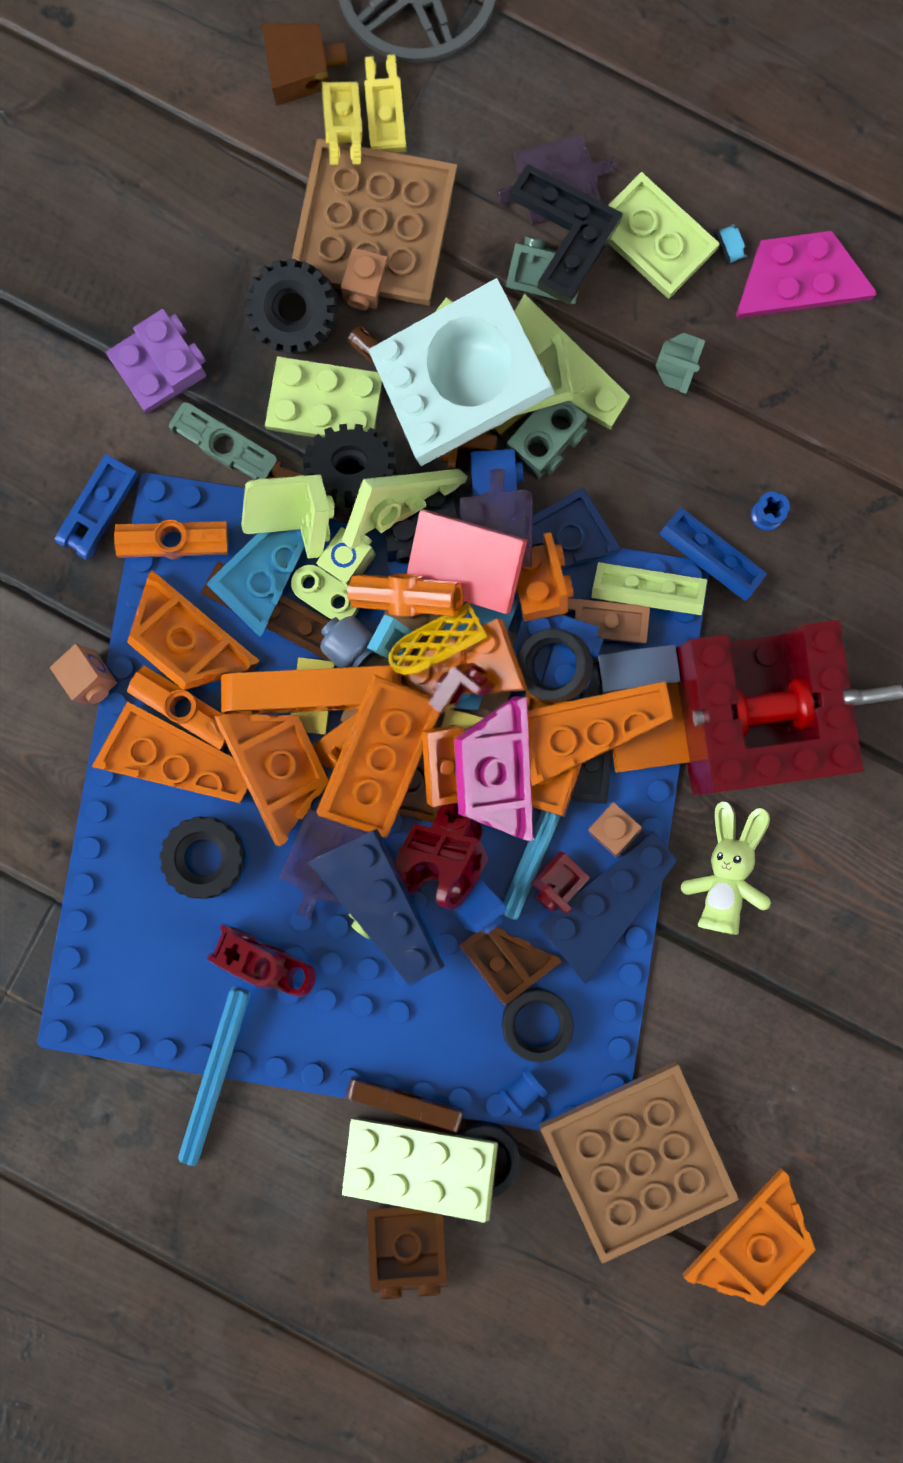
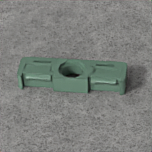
(205, 430)

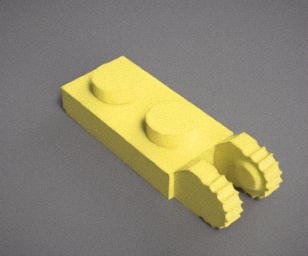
(385, 108)
(342, 119)

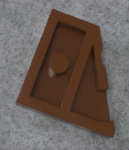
(507, 962)

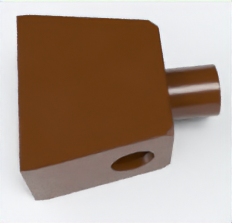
(299, 59)

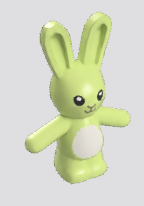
(731, 864)

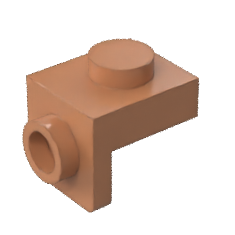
(363, 279)

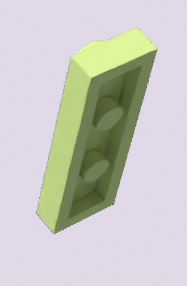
(649, 588)

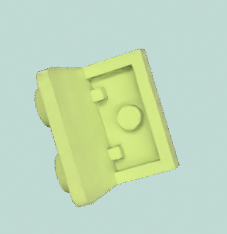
(289, 505)

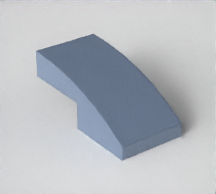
(639, 668)

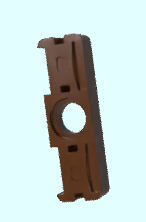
(405, 1103)

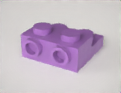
(157, 361)

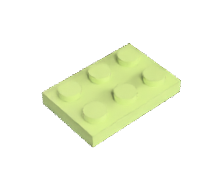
(659, 236)
(319, 396)

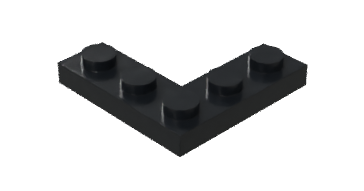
(586, 218)

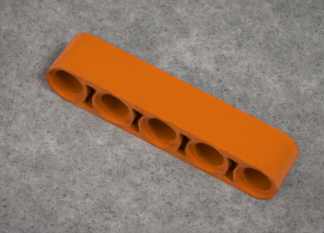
(299, 689)

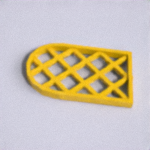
(411, 641)

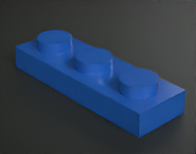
(713, 554)

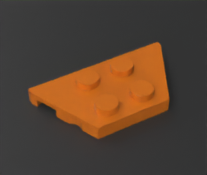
(183, 639)
(276, 766)
(757, 1247)

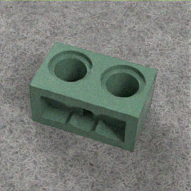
(540, 430)

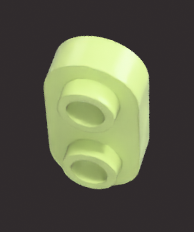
(322, 593)

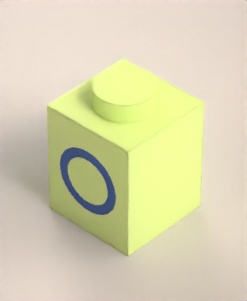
(345, 562)

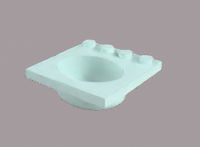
(460, 372)

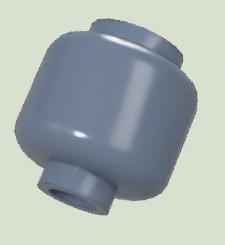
(346, 642)

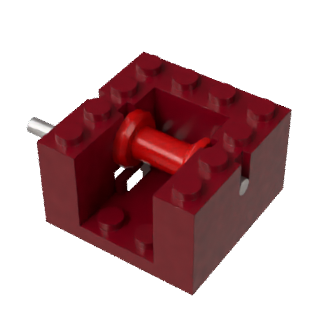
(747, 689)

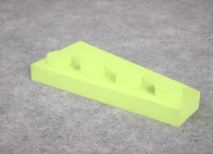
(592, 387)

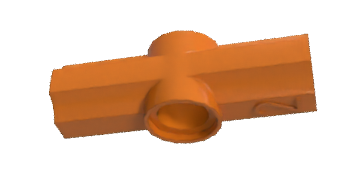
(147, 539)
(405, 594)
(163, 695)

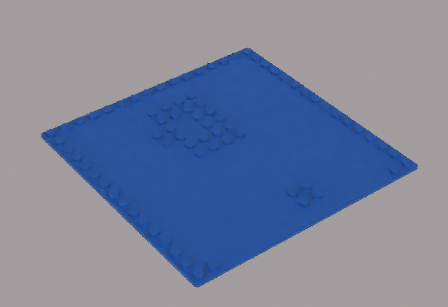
(134, 952)

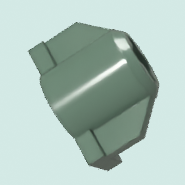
(679, 360)

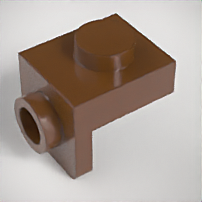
(482, 442)

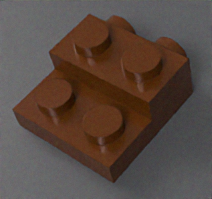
(406, 1252)

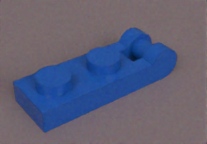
(96, 506)

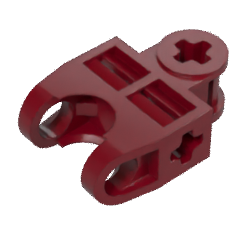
(443, 854)
(260, 962)

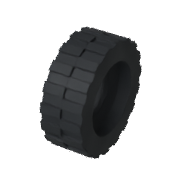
(174, 851)

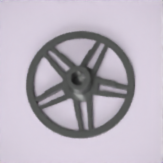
(414, 55)

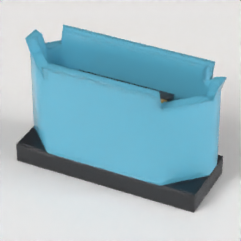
(731, 244)

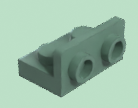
(528, 265)

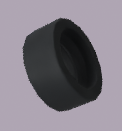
(583, 658)
(564, 1034)
(504, 1137)

